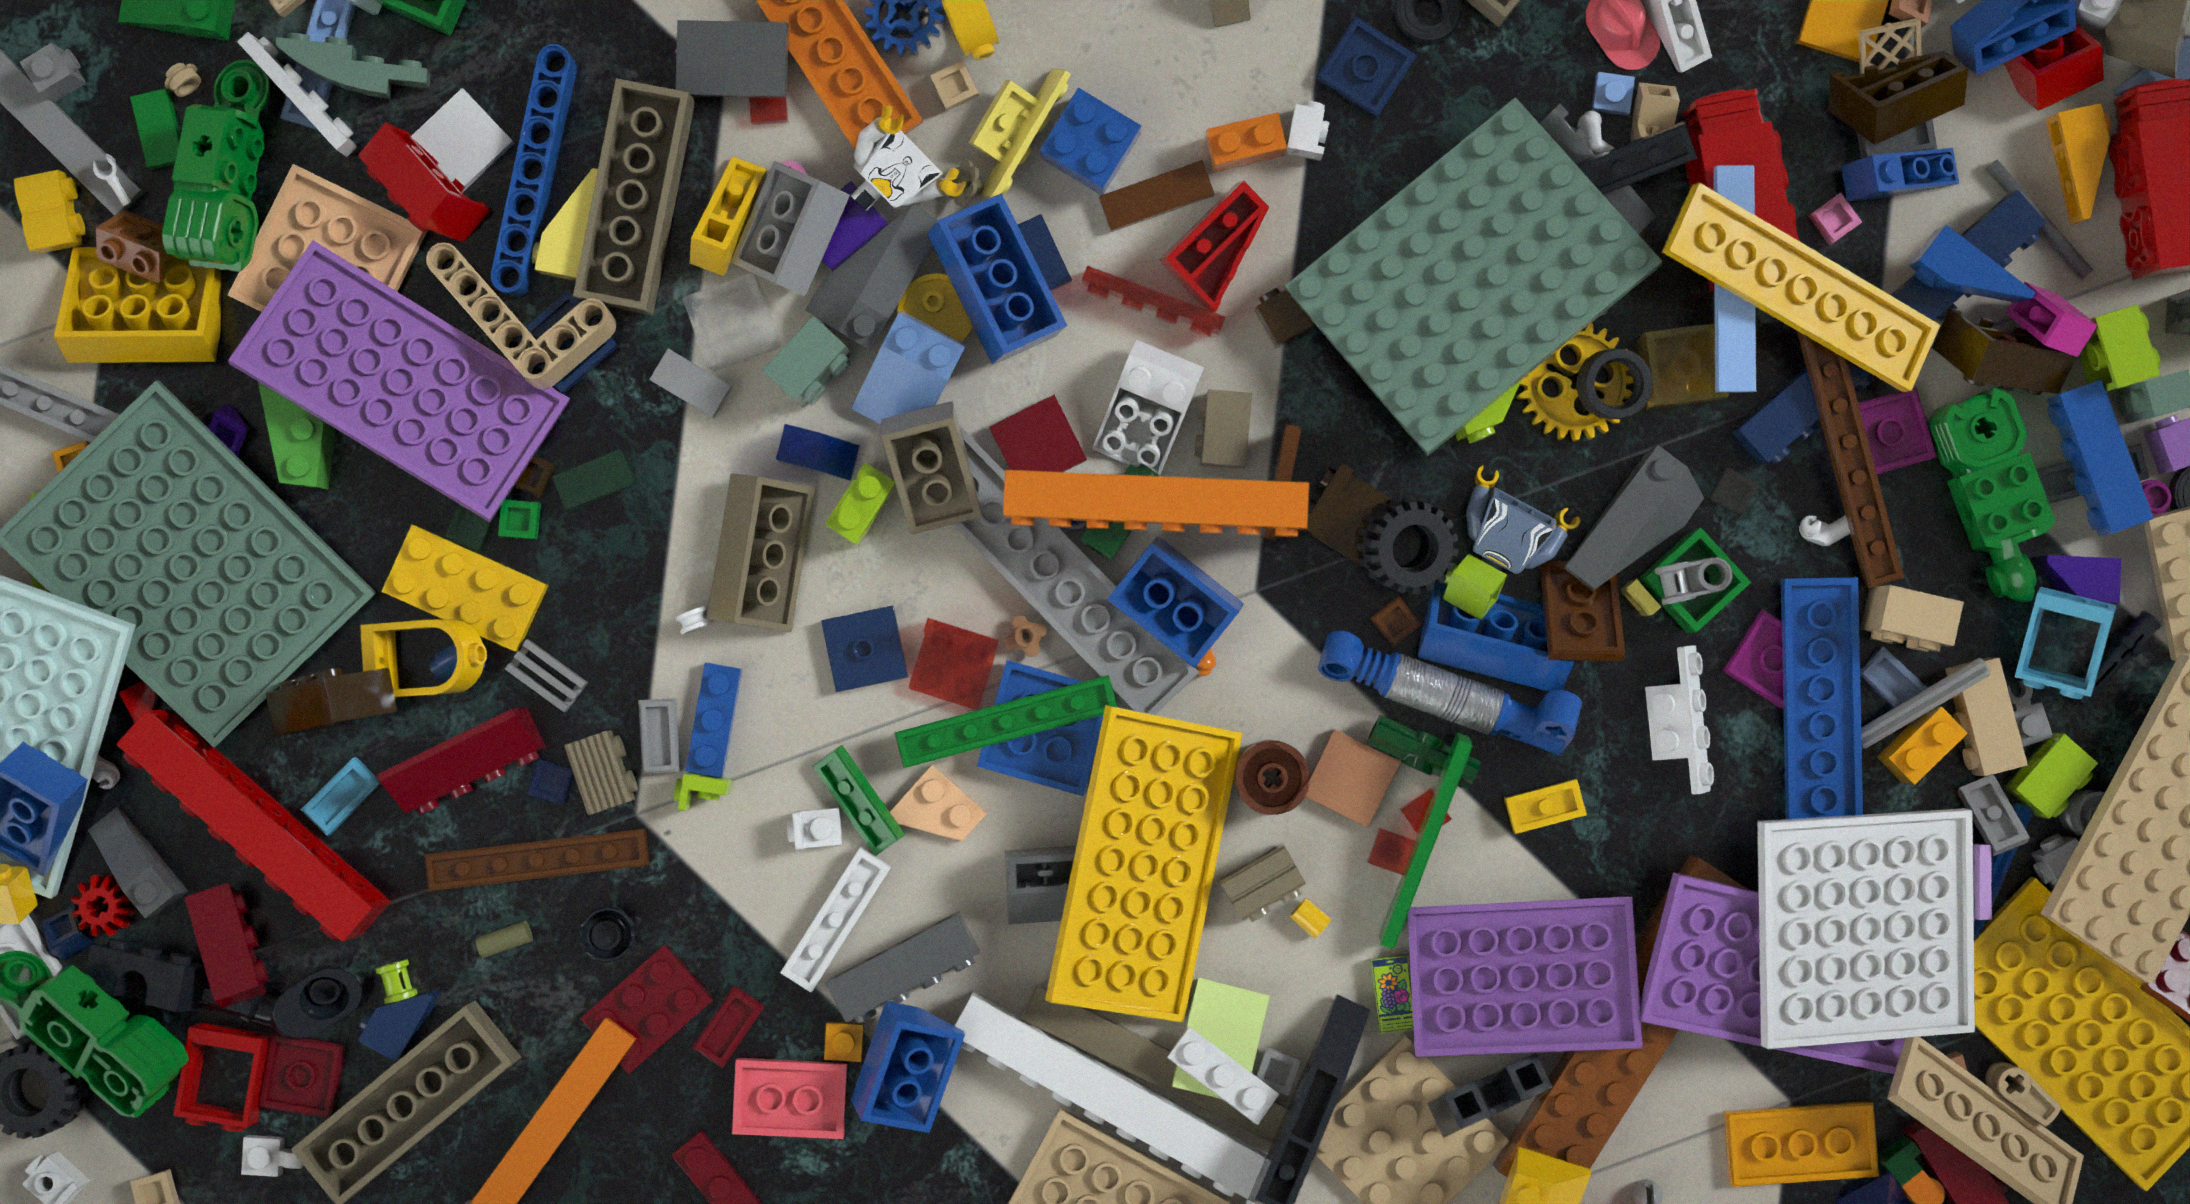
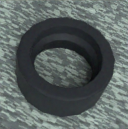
(1641, 388)

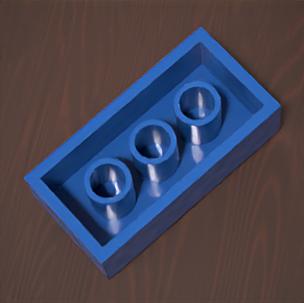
(996, 278)

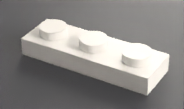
(1222, 1075)

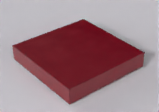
(1038, 439)
(302, 1075)

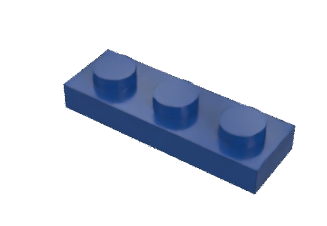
(714, 720)

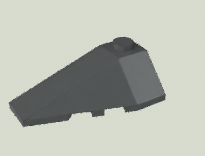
(871, 282)
(1643, 513)

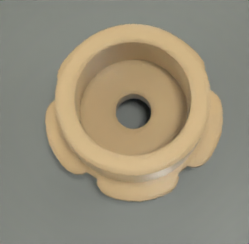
(182, 79)

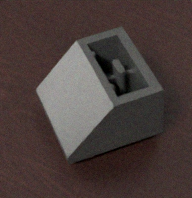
(1037, 883)

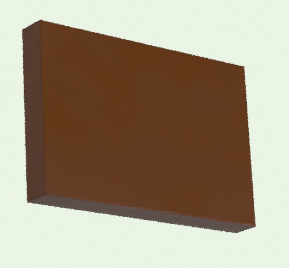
(1284, 464)
(1580, 620)

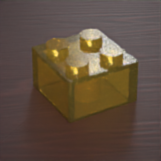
(1680, 365)

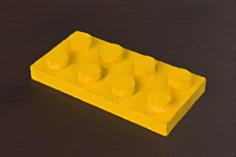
(465, 587)

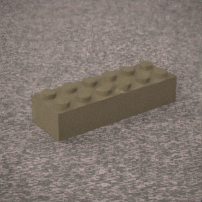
(634, 196)
(406, 1103)

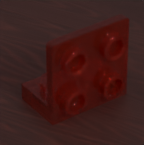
(953, 664)

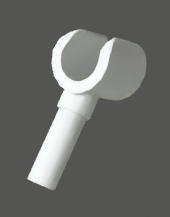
(112, 179)

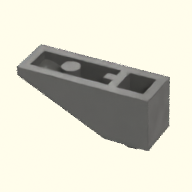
(136, 864)

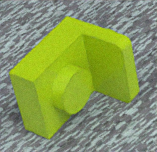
(707, 786)

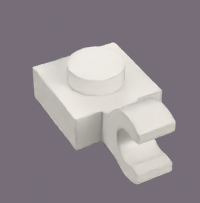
(267, 1156)

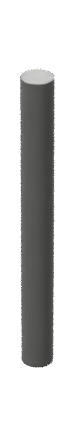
(2049, 230)

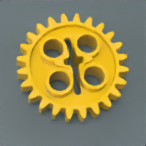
(1560, 410)

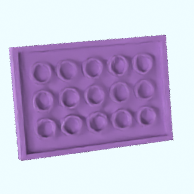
(1524, 977)

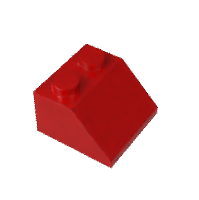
(2057, 69)

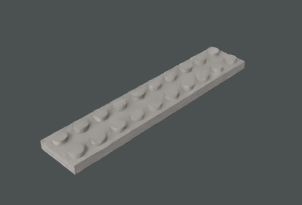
(1071, 595)

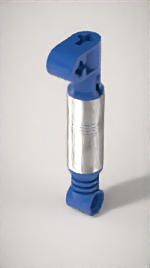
(1445, 693)

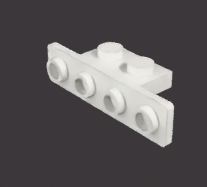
(1678, 721)

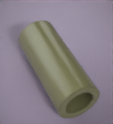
(504, 939)

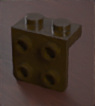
(1341, 511)

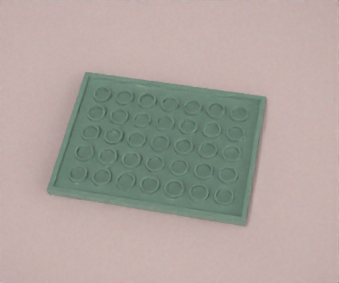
(1472, 276)
(193, 553)

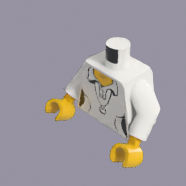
(897, 167)

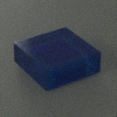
(551, 782)

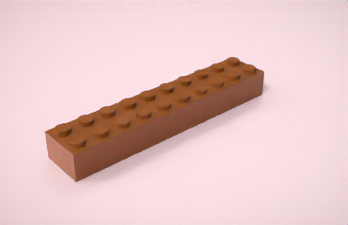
(1598, 1086)

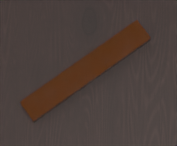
(537, 859)

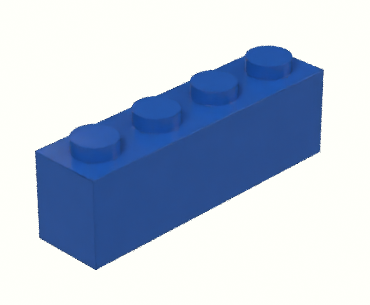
(2099, 459)

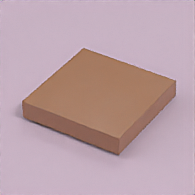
(1351, 778)

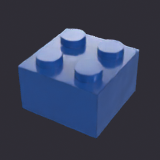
(1090, 141)

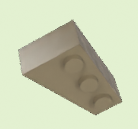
(2149, 33)

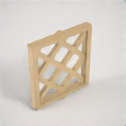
(1889, 29)

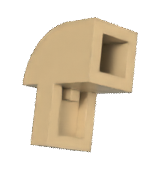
(1653, 109)

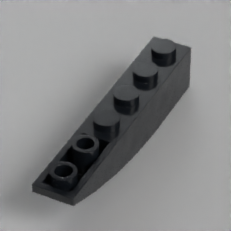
(1311, 1105)

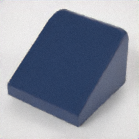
(64, 936)

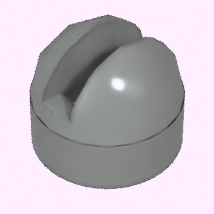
(1639, 1193)

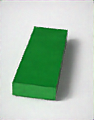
(858, 800)

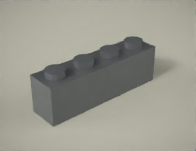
(903, 967)

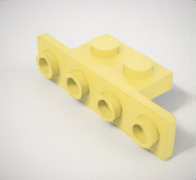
(1012, 125)

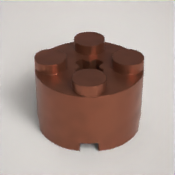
(1292, 774)

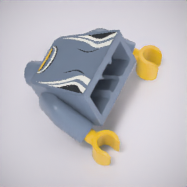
(1511, 531)

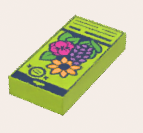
(1392, 993)

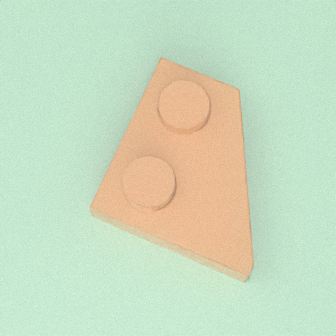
(938, 807)

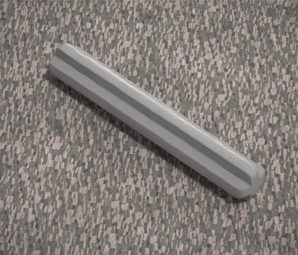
(1924, 702)

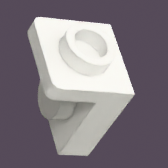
(815, 828)

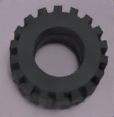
(1433, 554)
(64, 1098)

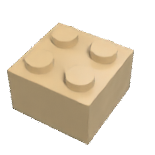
(1911, 616)

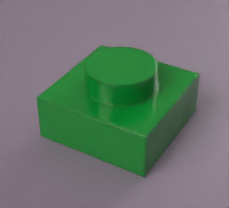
(519, 519)

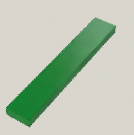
(1005, 721)
(1425, 840)

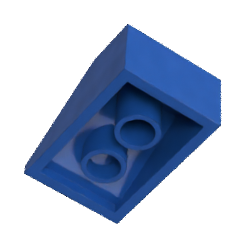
(36, 806)

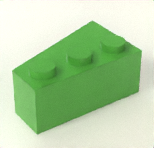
(299, 442)

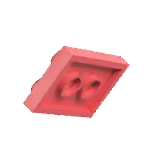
(790, 1098)

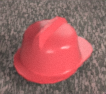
(1623, 32)

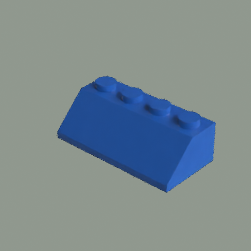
(1502, 645)

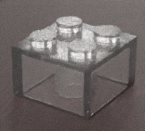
(732, 322)

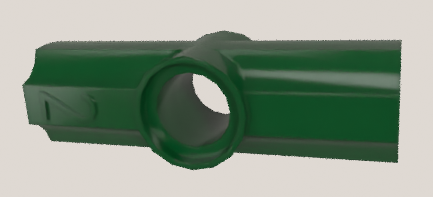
(1417, 749)

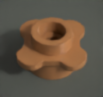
(1021, 626)

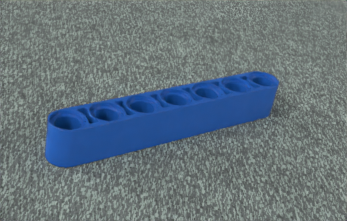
(528, 154)

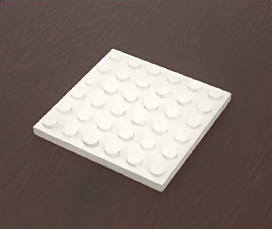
(1866, 927)

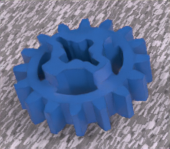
(893, 25)

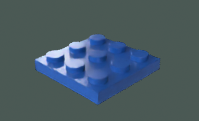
(1049, 757)

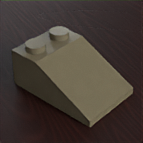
(930, 467)

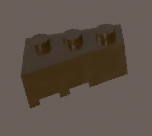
(1898, 97)
(2001, 356)
(329, 699)

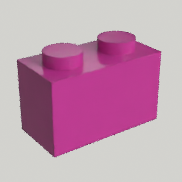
(2053, 321)

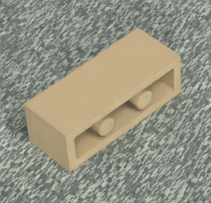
(1989, 720)

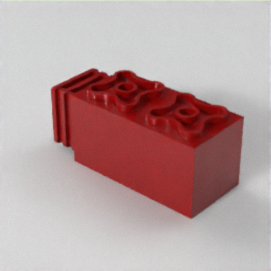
(1731, 132)
(2154, 176)

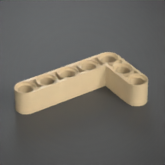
(507, 325)

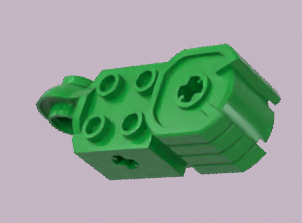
(215, 173)
(1993, 485)
(88, 1035)

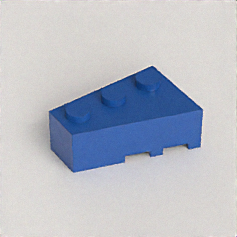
(2008, 28)

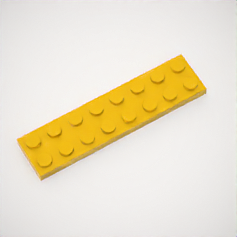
(1801, 287)

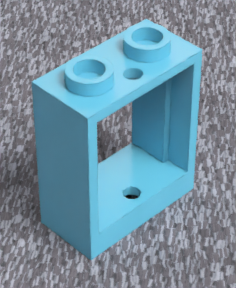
(2074, 606)

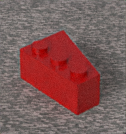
(420, 185)
(1214, 246)

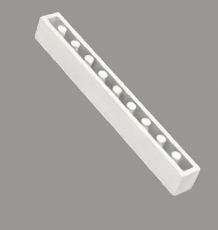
(1110, 1096)

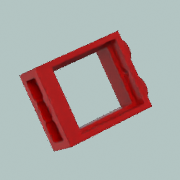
(229, 1038)

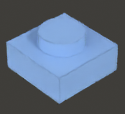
(1612, 93)

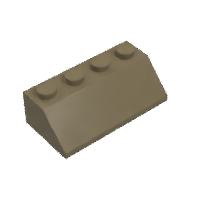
(760, 552)

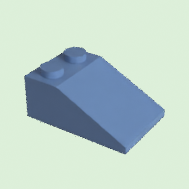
(908, 369)

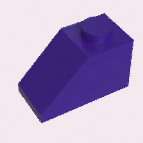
(2083, 576)

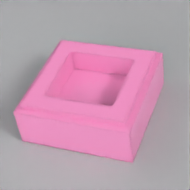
(1835, 219)

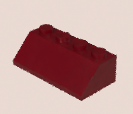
(463, 760)

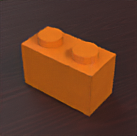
(1245, 142)

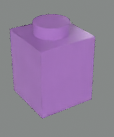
(2170, 444)

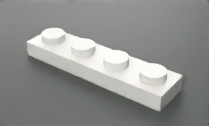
(289, 82)
(836, 919)

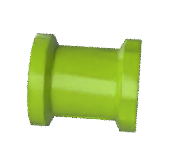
(396, 981)

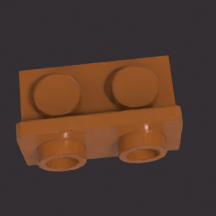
(132, 245)

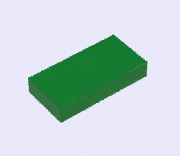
(157, 127)

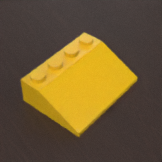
(127, 318)

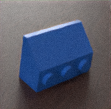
(1175, 601)
(906, 1068)

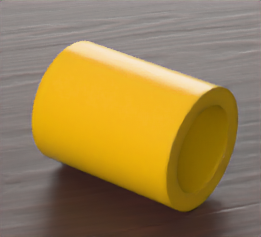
(1310, 918)

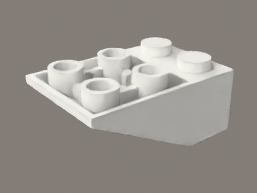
(1147, 407)

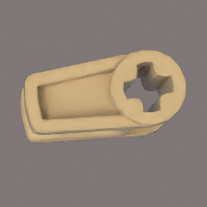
(2022, 1092)

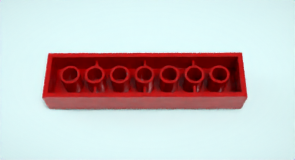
(253, 824)

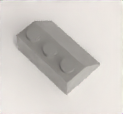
(789, 228)

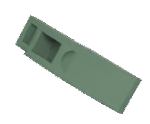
(337, 64)

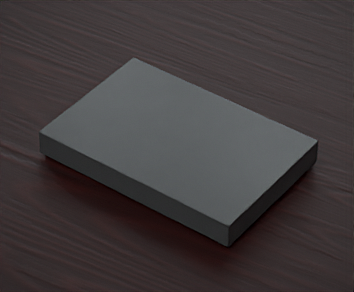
(732, 58)

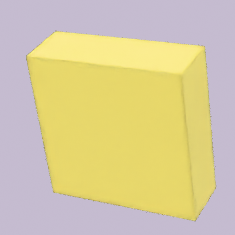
(1640, 598)

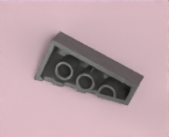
(1576, 146)

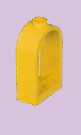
(972, 27)
(380, 652)

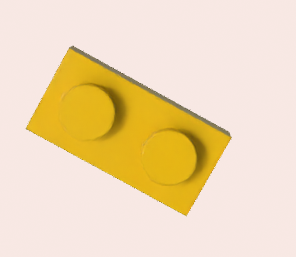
(1545, 806)

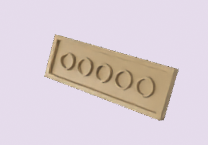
(1984, 1125)

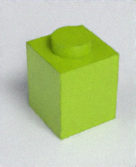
(1473, 586)

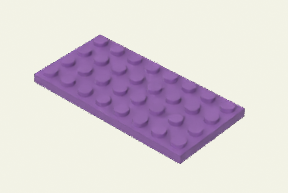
(398, 380)
(1709, 973)

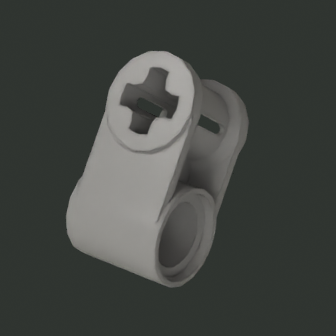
(1686, 579)

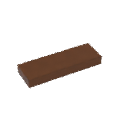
(1156, 196)

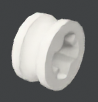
(693, 620)

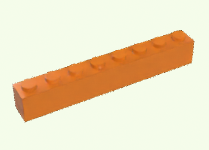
(1155, 500)

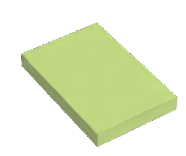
(1229, 1020)

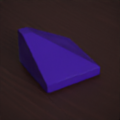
(229, 428)

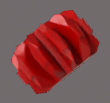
(90, 908)

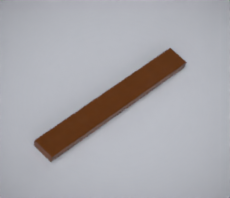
(1852, 463)

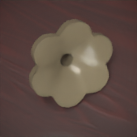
(970, 174)

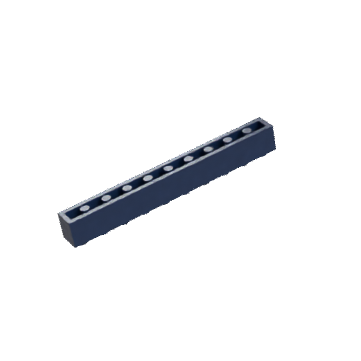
(1794, 409)

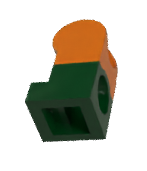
(1909, 1175)

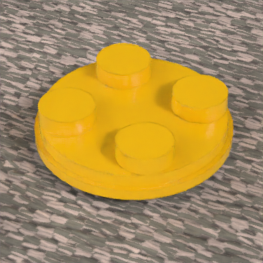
(936, 304)

